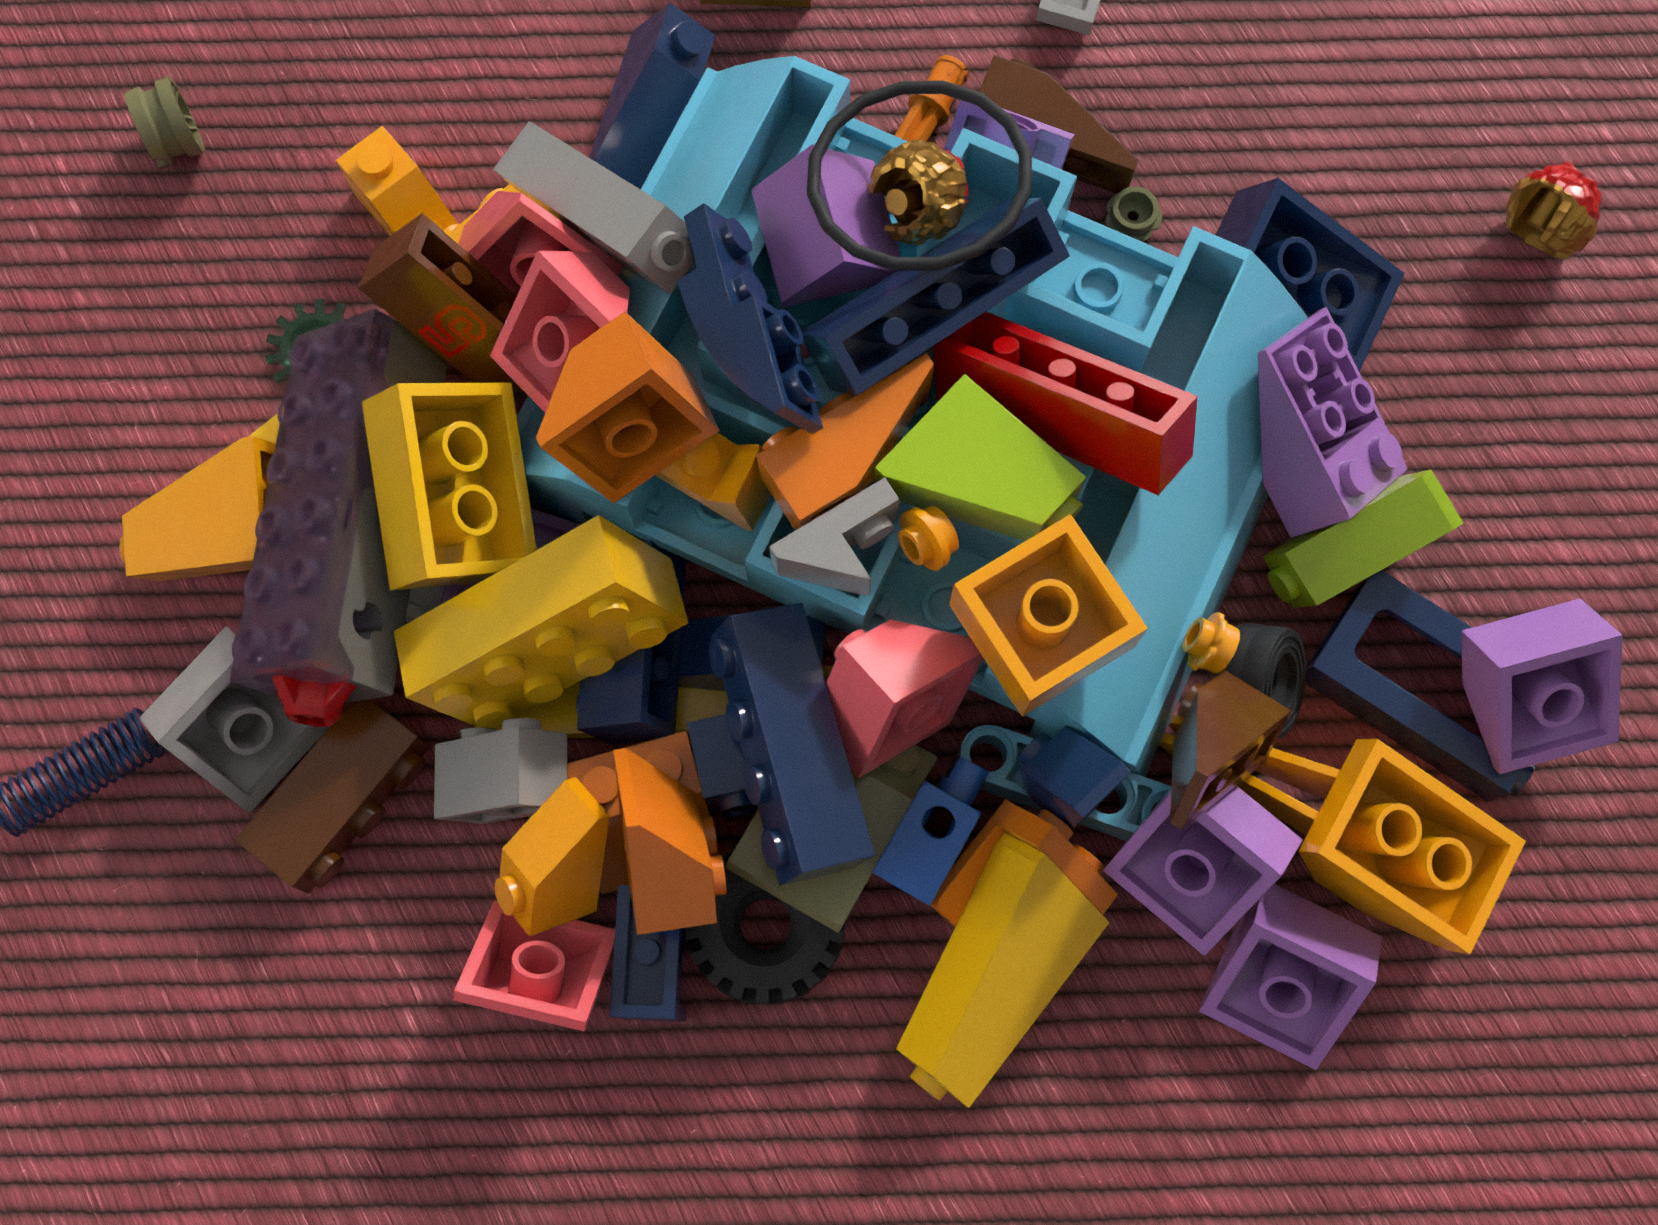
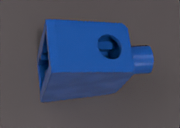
(915, 856)

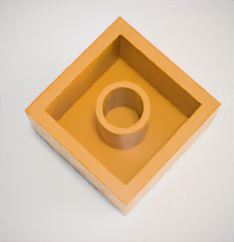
(1046, 615)

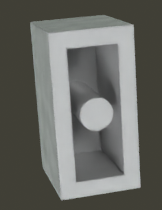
(498, 772)

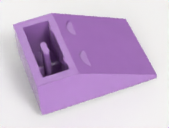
(1320, 429)

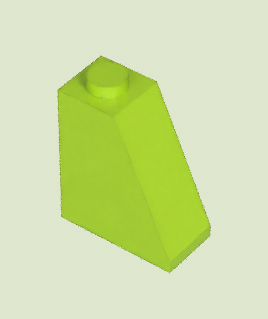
(982, 467)
(1388, 528)

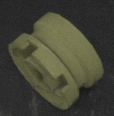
(164, 122)

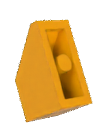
(391, 183)
(555, 861)

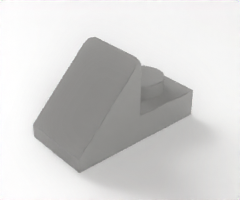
(822, 548)

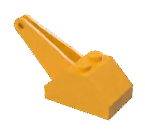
(1392, 840)

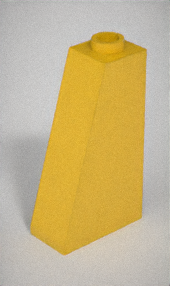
(998, 970)

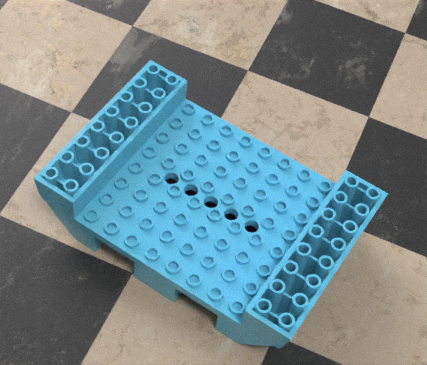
(1162, 315)

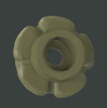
(1136, 201)

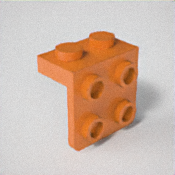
(1043, 833)

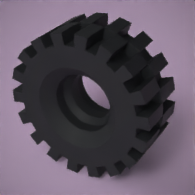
(757, 973)

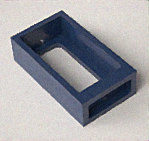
(1390, 708)

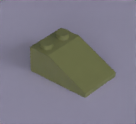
(829, 898)

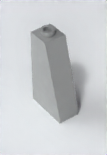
(599, 206)

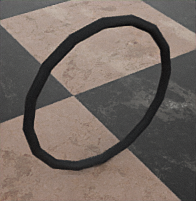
(919, 263)

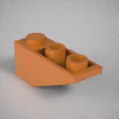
(825, 468)

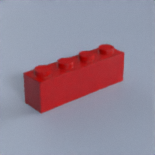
(1075, 399)

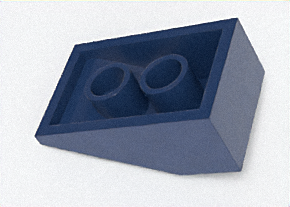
(1315, 260)

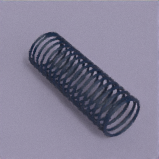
(146, 743)

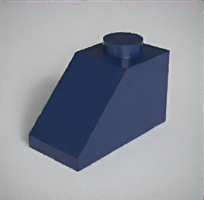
(1068, 775)

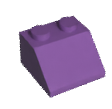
(1543, 684)
(1208, 871)
(1293, 975)

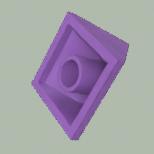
(801, 255)

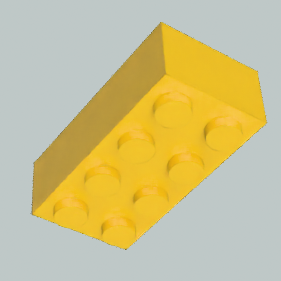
(540, 625)

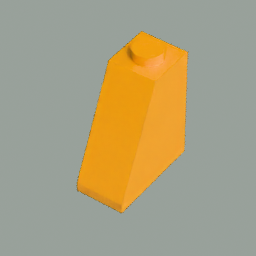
(202, 519)

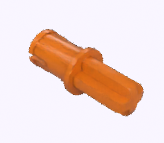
(932, 109)

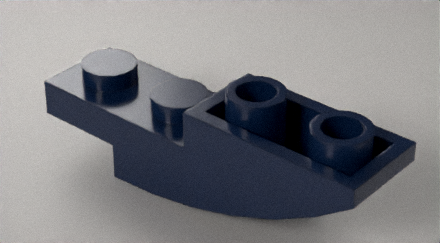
(738, 326)

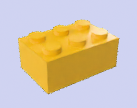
(448, 482)

